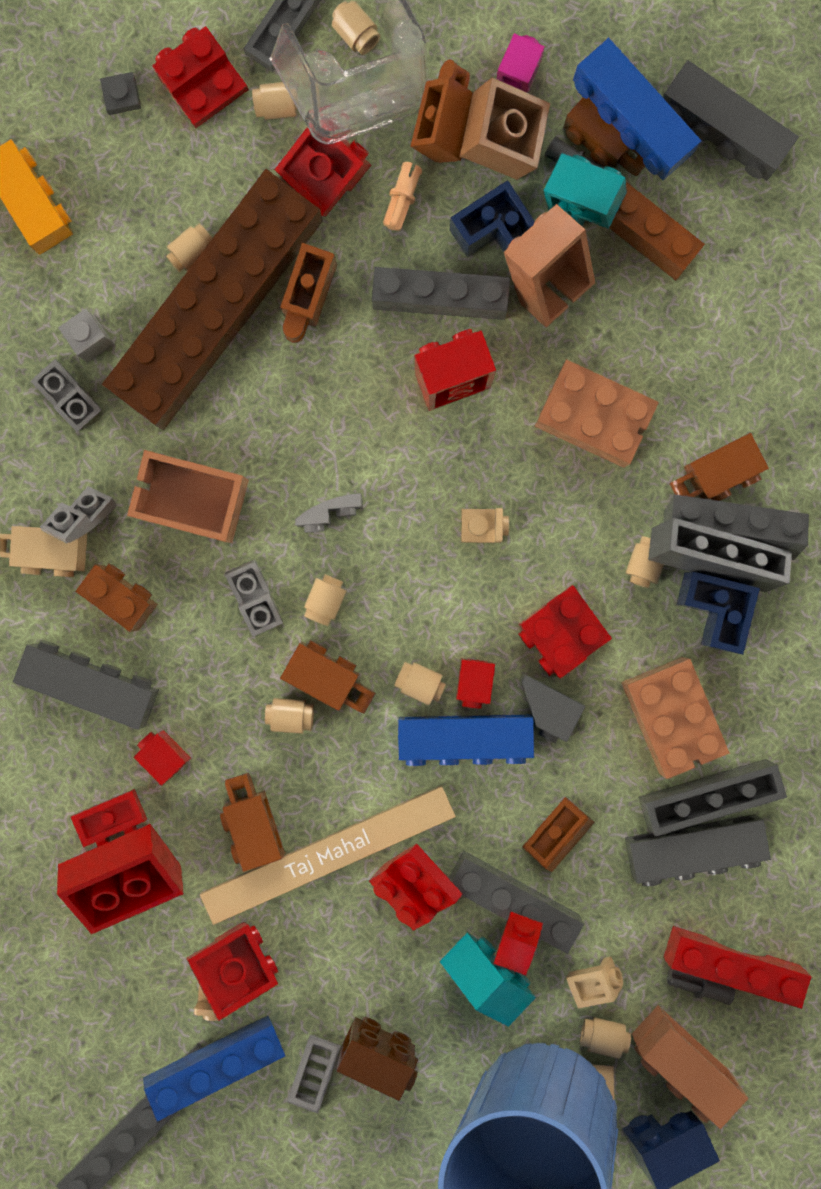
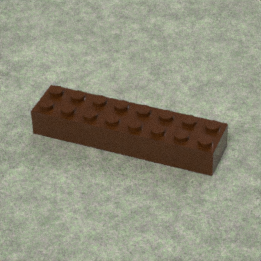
(214, 299)

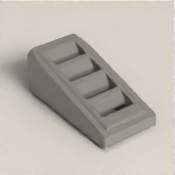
(303, 1100)

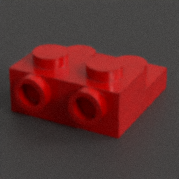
(199, 76)
(323, 170)
(563, 632)
(414, 887)
(233, 970)

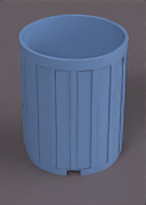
(535, 1125)

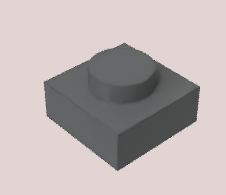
(120, 93)

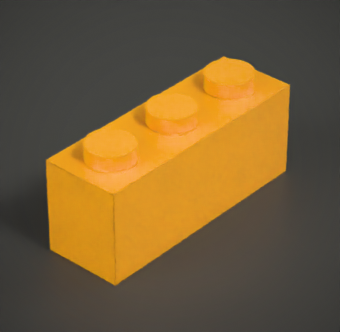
(30, 200)

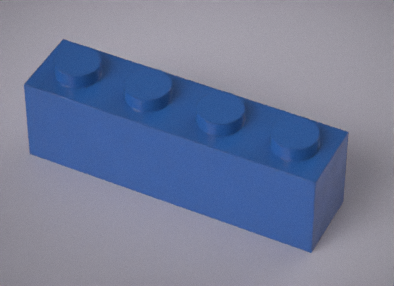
(635, 109)
(465, 737)
(212, 1068)

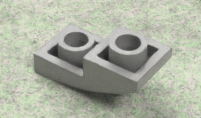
(66, 395)
(85, 513)
(319, 515)
(254, 598)

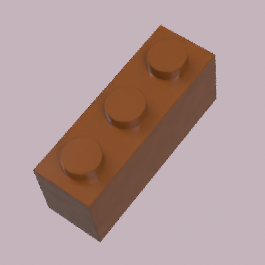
(655, 233)

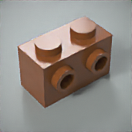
(116, 597)

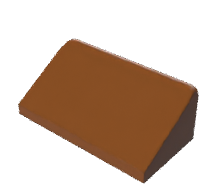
(558, 834)

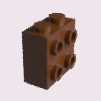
(378, 1058)

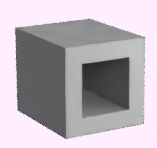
(86, 335)

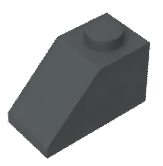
(551, 710)

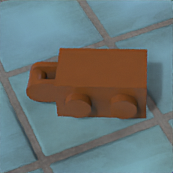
(443, 115)
(603, 140)
(307, 290)
(722, 470)
(325, 677)
(250, 825)

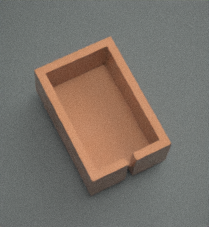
(553, 252)
(596, 414)
(188, 496)
(675, 717)
(688, 1068)

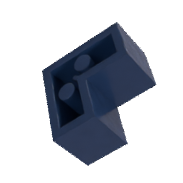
(492, 217)
(728, 608)
(671, 1150)

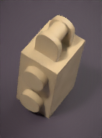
(37, 550)

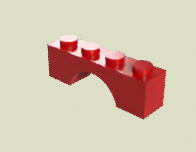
(754, 974)

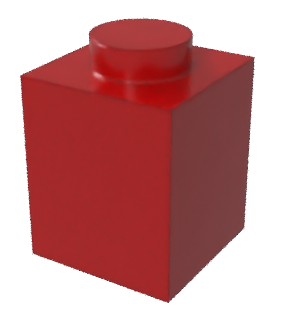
(475, 682)
(161, 756)
(518, 943)

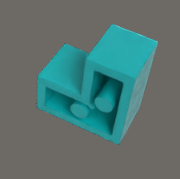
(585, 190)
(487, 986)

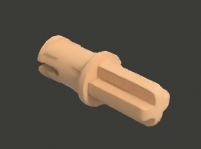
(402, 196)

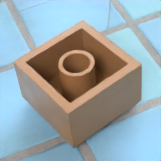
(505, 129)

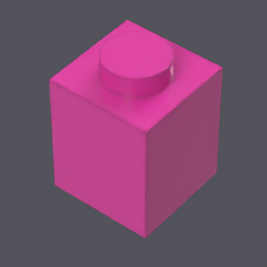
(520, 62)

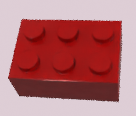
(454, 369)
(119, 879)

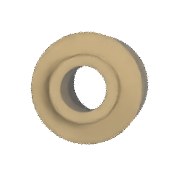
(355, 27)
(273, 101)
(188, 247)
(640, 568)
(324, 600)
(420, 683)
(289, 715)
(605, 1037)

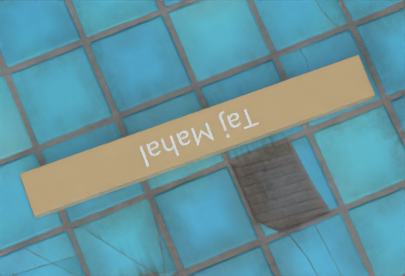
(327, 855)

